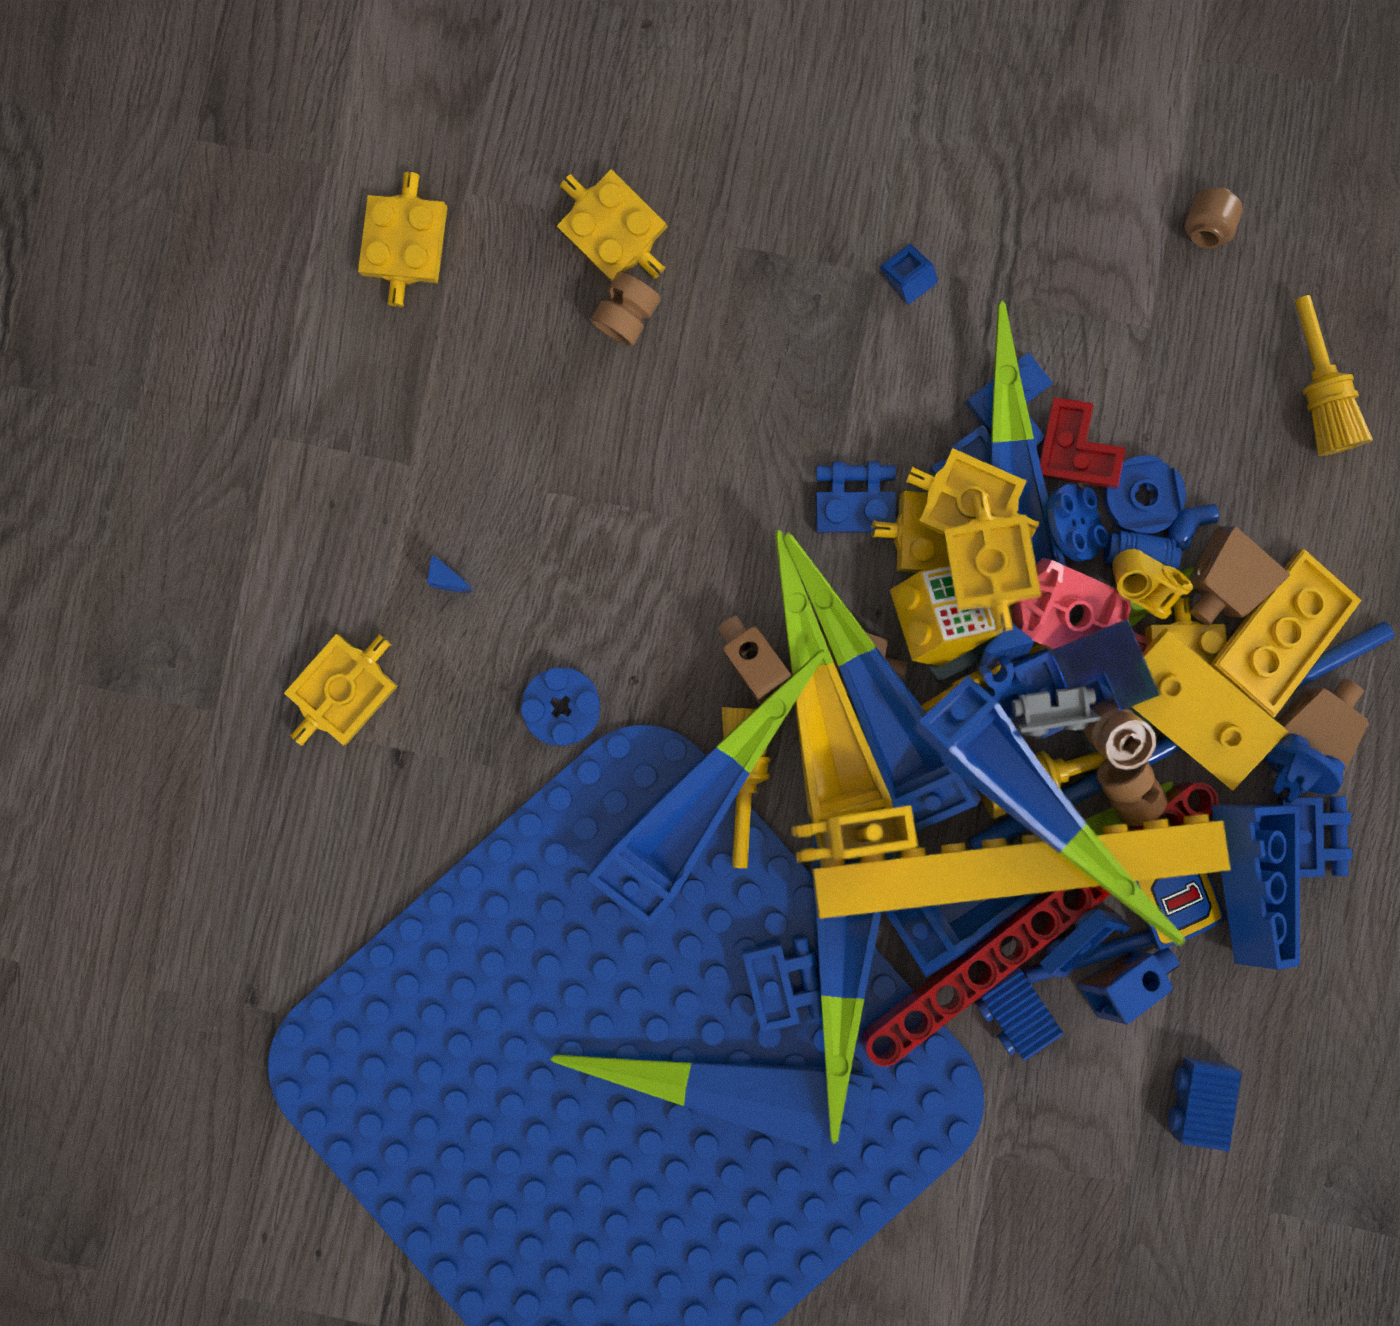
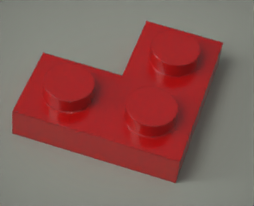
(1070, 456)

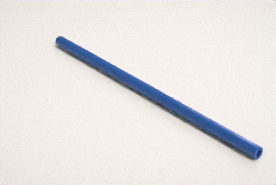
(1165, 746)

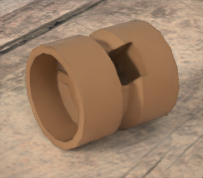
(625, 309)
(1121, 736)
(1132, 792)

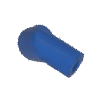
(1187, 522)

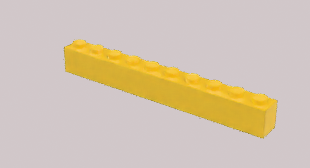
(1012, 869)

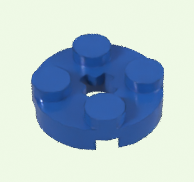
(1161, 510)
(538, 710)

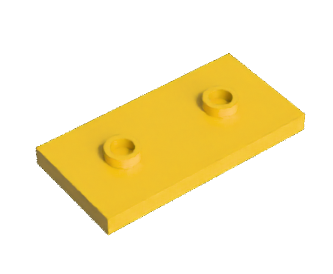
(1286, 633)
(1206, 712)

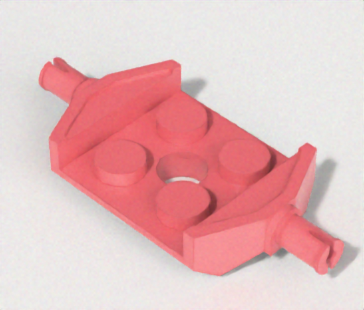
(1061, 589)

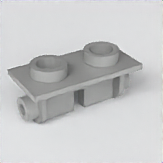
(1039, 715)

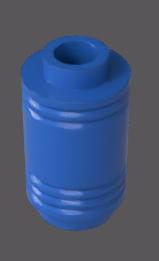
(1156, 547)

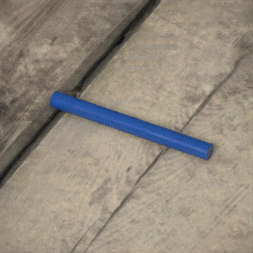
(1109, 950)

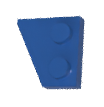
(1083, 942)

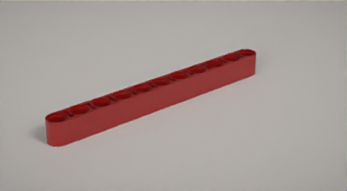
(998, 966)

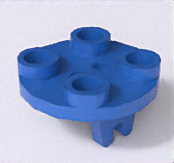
(1076, 522)
(1303, 769)

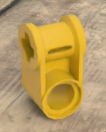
(1154, 586)

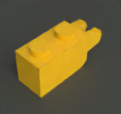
(860, 834)

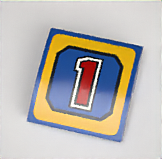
(1187, 902)

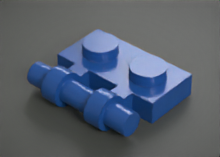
(854, 511)
(1312, 835)
(771, 985)

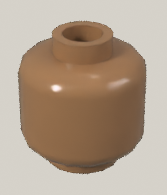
(1213, 217)

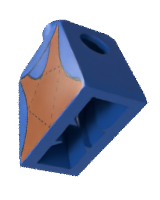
(1129, 985)

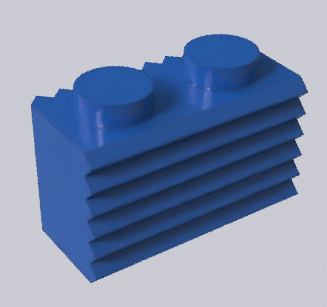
(1020, 1015)
(1204, 1103)

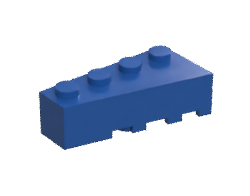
(1262, 882)

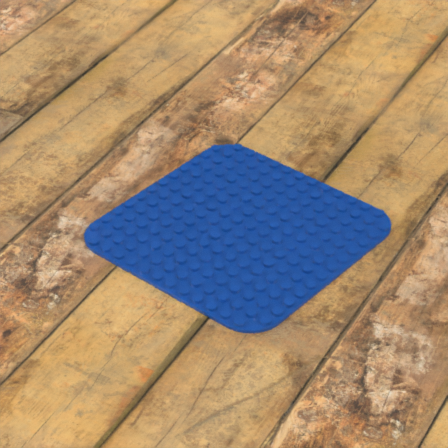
(565, 1192)

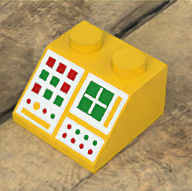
(931, 618)

